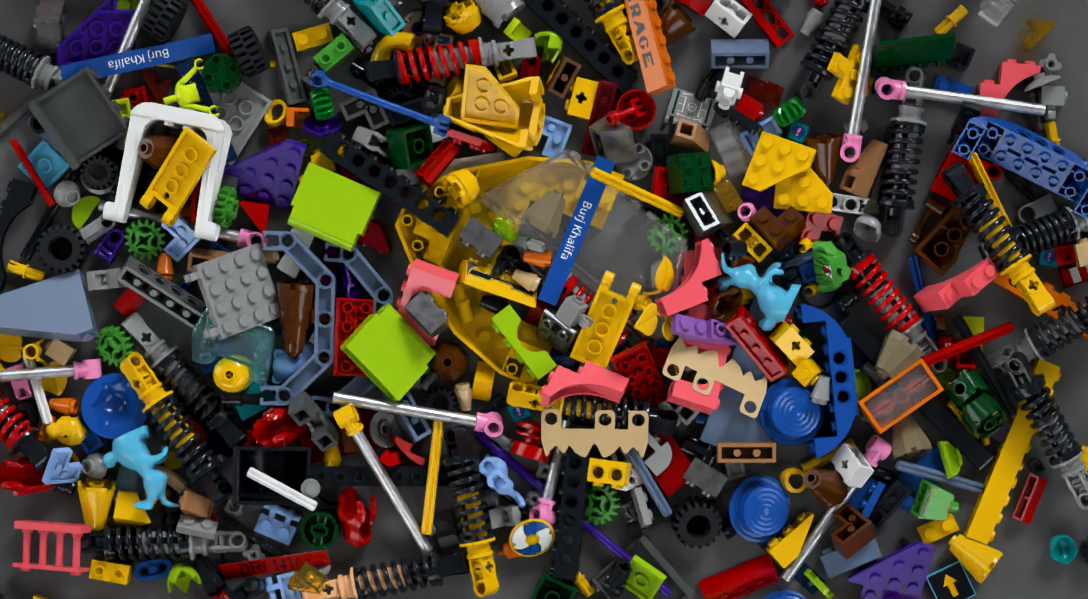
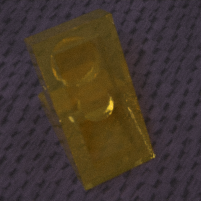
(1040, 29)
(307, 580)

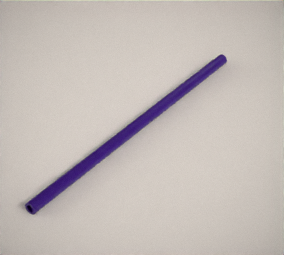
(539, 485)

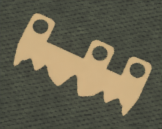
(708, 368)
(605, 437)

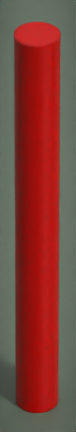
(32, 172)

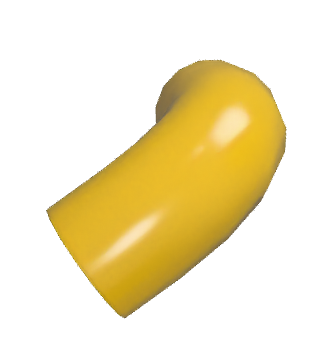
(387, 45)

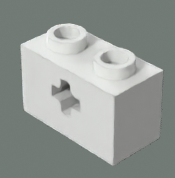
(728, 16)
(852, 465)

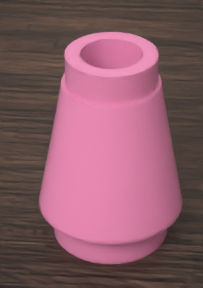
(746, 211)

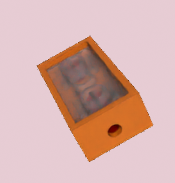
(899, 396)

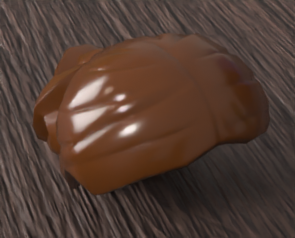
(726, 304)

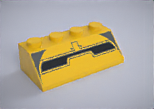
(482, 278)

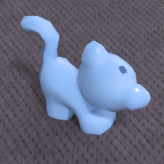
(285, 365)
(497, 478)

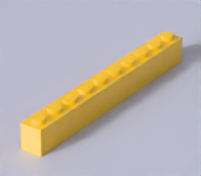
(1007, 464)

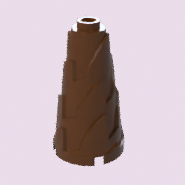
(295, 306)

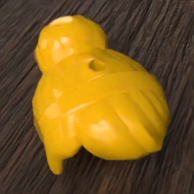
(66, 426)

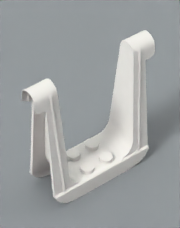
(141, 124)

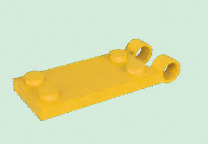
(179, 174)
(600, 340)

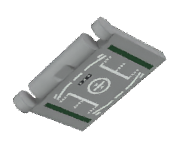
(687, 107)

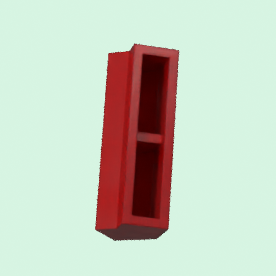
(437, 162)
(129, 302)
(391, 457)
(1029, 498)

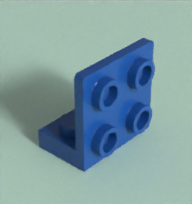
(866, 497)

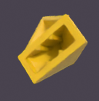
(125, 512)

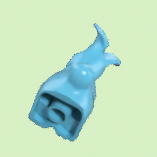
(772, 299)
(133, 454)

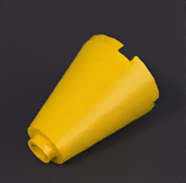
(96, 501)
(974, 556)

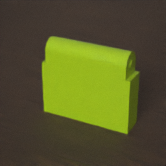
(332, 207)
(389, 352)

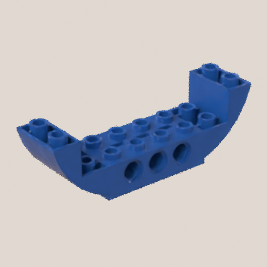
(1027, 156)
(841, 411)

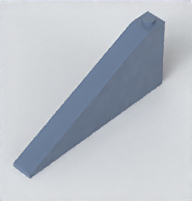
(50, 310)
(727, 422)

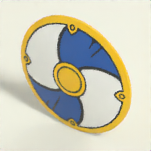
(531, 537)

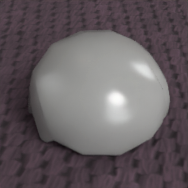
(868, 228)

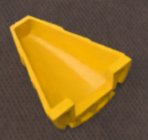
(527, 96)

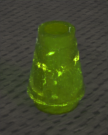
(504, 229)

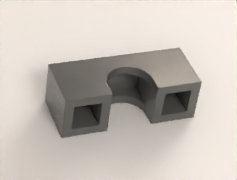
(306, 411)

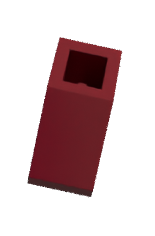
(376, 237)

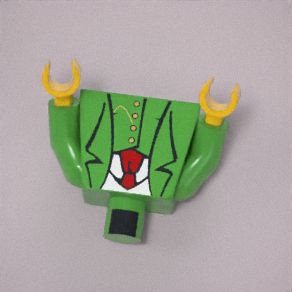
(829, 266)

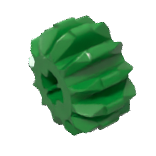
(322, 104)
(789, 111)

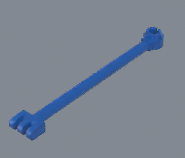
(440, 124)

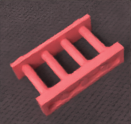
(60, 530)

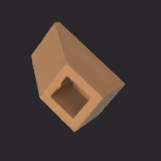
(690, 136)
(196, 505)

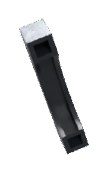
(19, 197)

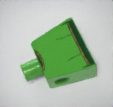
(933, 502)

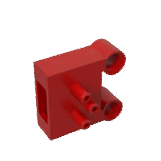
(942, 189)

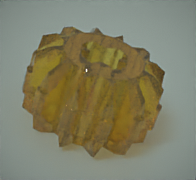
(728, 196)

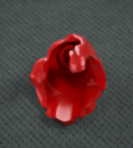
(277, 427)
(22, 477)
(356, 518)

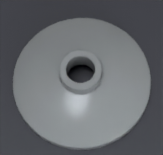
(1040, 80)
(390, 425)

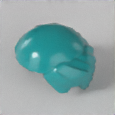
(1062, 549)

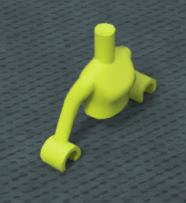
(187, 94)

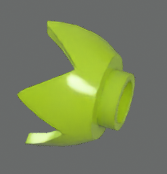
(552, 45)
(181, 576)

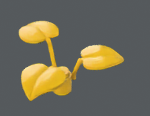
(648, 320)
(11, 352)

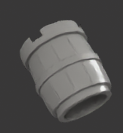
(500, 11)

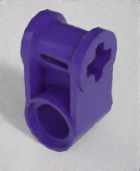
(110, 246)

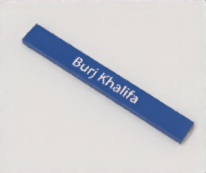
(144, 56)
(574, 234)

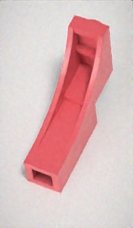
(1009, 75)
(691, 290)
(946, 293)
(587, 381)

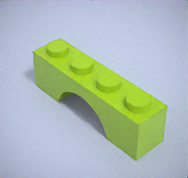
(537, 362)

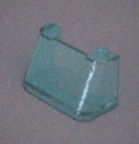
(249, 347)

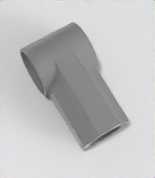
(96, 229)

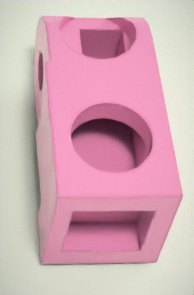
(21, 388)

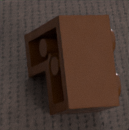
(778, 230)
(853, 531)

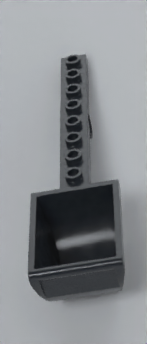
(293, 465)

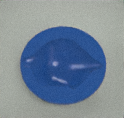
(112, 406)
(789, 414)
(759, 509)

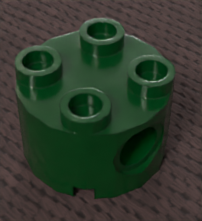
(222, 74)
(966, 388)
(983, 416)
(320, 529)

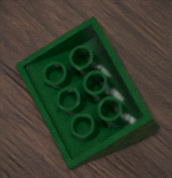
(913, 51)

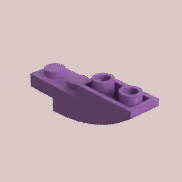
(701, 331)

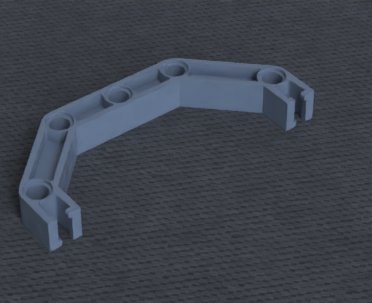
(373, 284)
(324, 303)

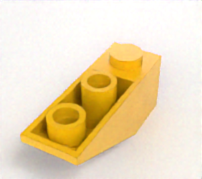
(789, 543)

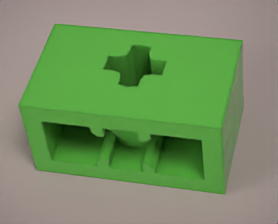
(334, 53)

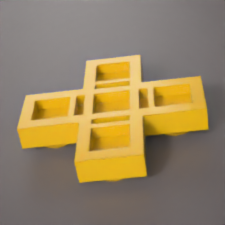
(846, 71)

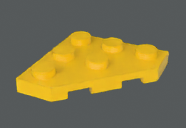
(486, 100)
(776, 161)
(804, 193)

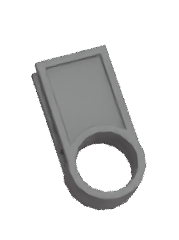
(1040, 207)

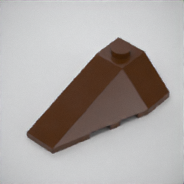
(943, 241)

